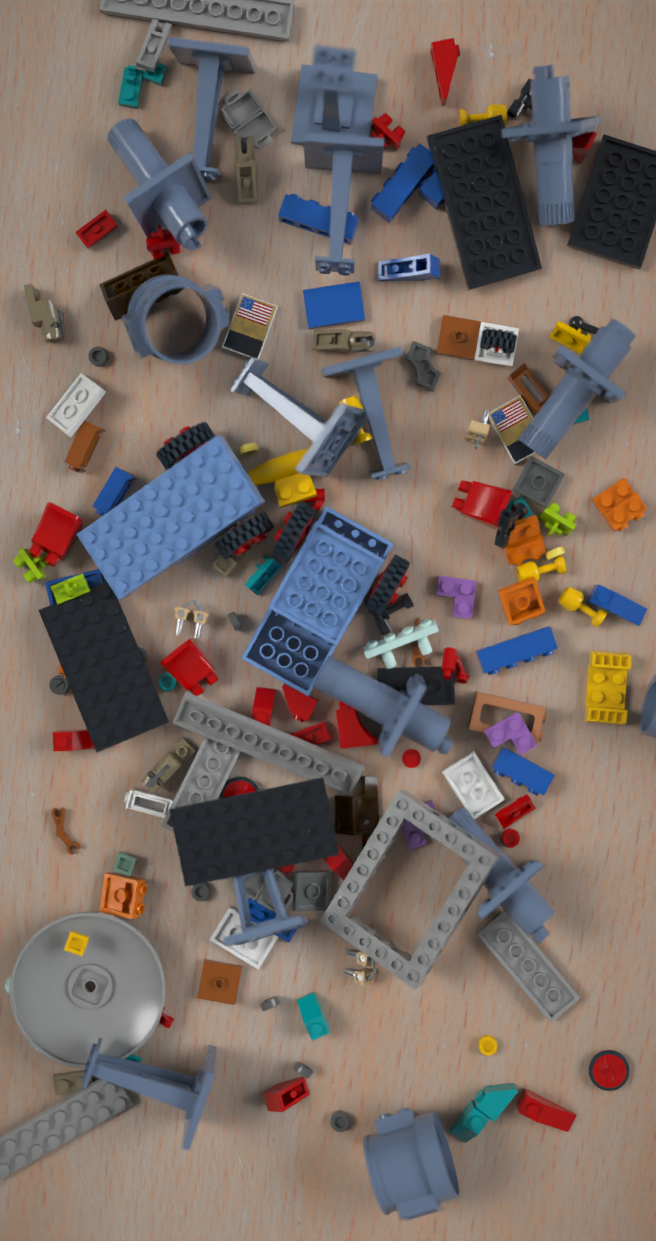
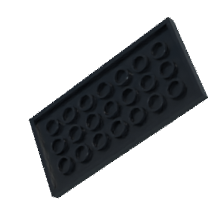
(484, 202)
(104, 667)
(254, 831)

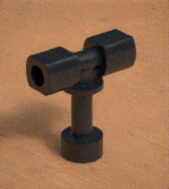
(523, 103)
(507, 523)
(382, 622)

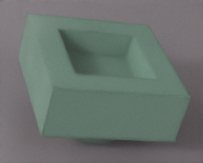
(124, 863)

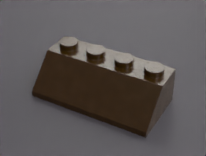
(121, 288)

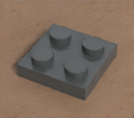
(538, 482)
(311, 890)

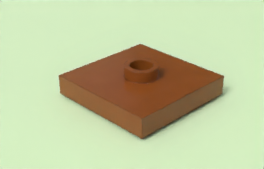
(458, 337)
(219, 982)

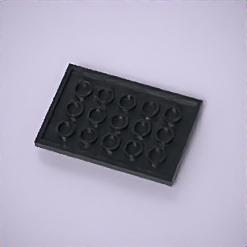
(618, 204)

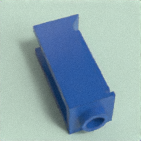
(113, 491)

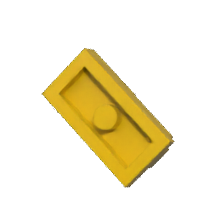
(570, 337)

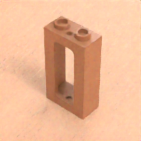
(484, 698)

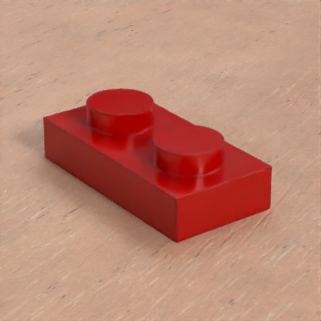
(96, 229)
(313, 734)
(515, 811)

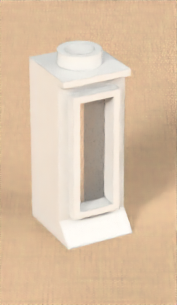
(148, 802)

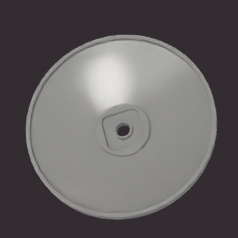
(66, 1017)

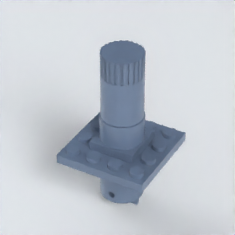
(552, 139)
(164, 192)
(582, 381)
(395, 710)
(510, 886)

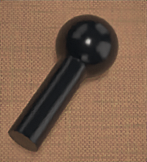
(578, 323)

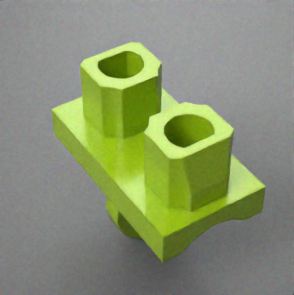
(557, 523)
(35, 572)
(70, 588)

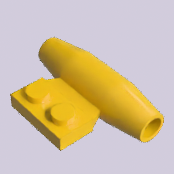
(289, 483)

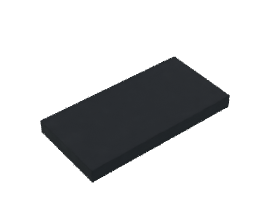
(438, 690)

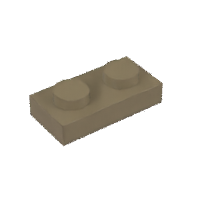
(69, 1082)

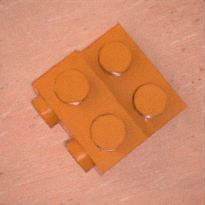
(619, 505)
(525, 541)
(521, 601)
(123, 895)

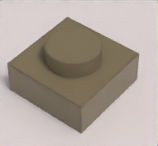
(224, 566)

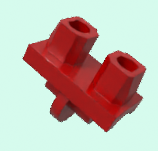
(393, 137)
(160, 240)

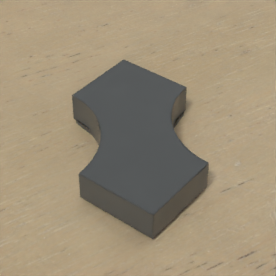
(420, 358)

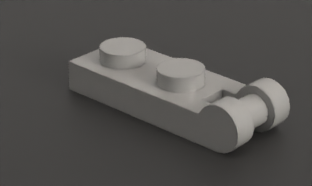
(153, 45)

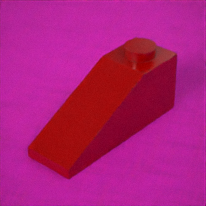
(444, 60)
(72, 740)
(545, 1111)

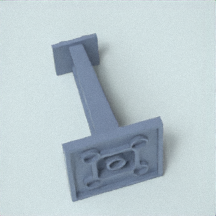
(212, 61)
(333, 96)
(343, 157)
(369, 394)
(329, 437)
(278, 925)
(164, 1085)

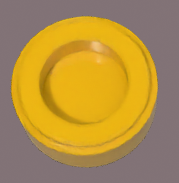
(487, 1045)

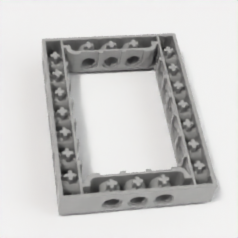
(482, 860)

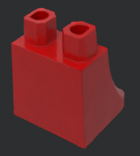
(482, 502)
(55, 534)
(190, 666)
(351, 730)

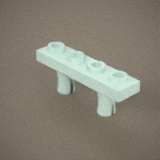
(418, 633)

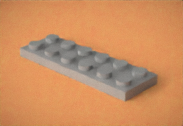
(205, 776)
(528, 966)

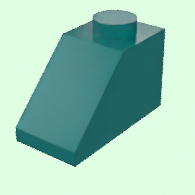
(313, 1016)
(494, 1099)
(469, 1123)

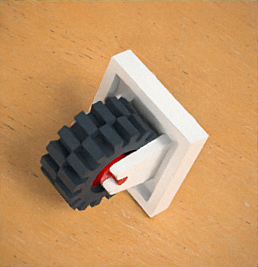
(496, 344)

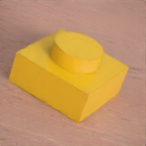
(76, 943)

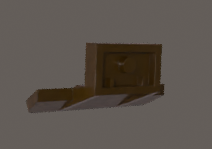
(358, 813)

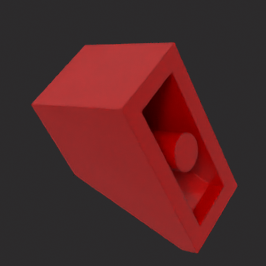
(581, 145)
(299, 703)
(263, 705)
(341, 863)
(286, 1094)

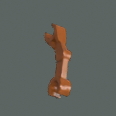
(415, 649)
(59, 820)

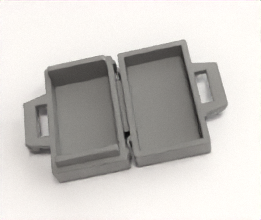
(248, 118)
(257, 884)

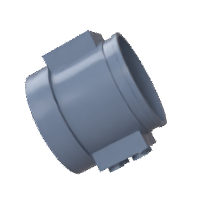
(135, 320)
(410, 1164)

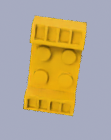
(606, 687)

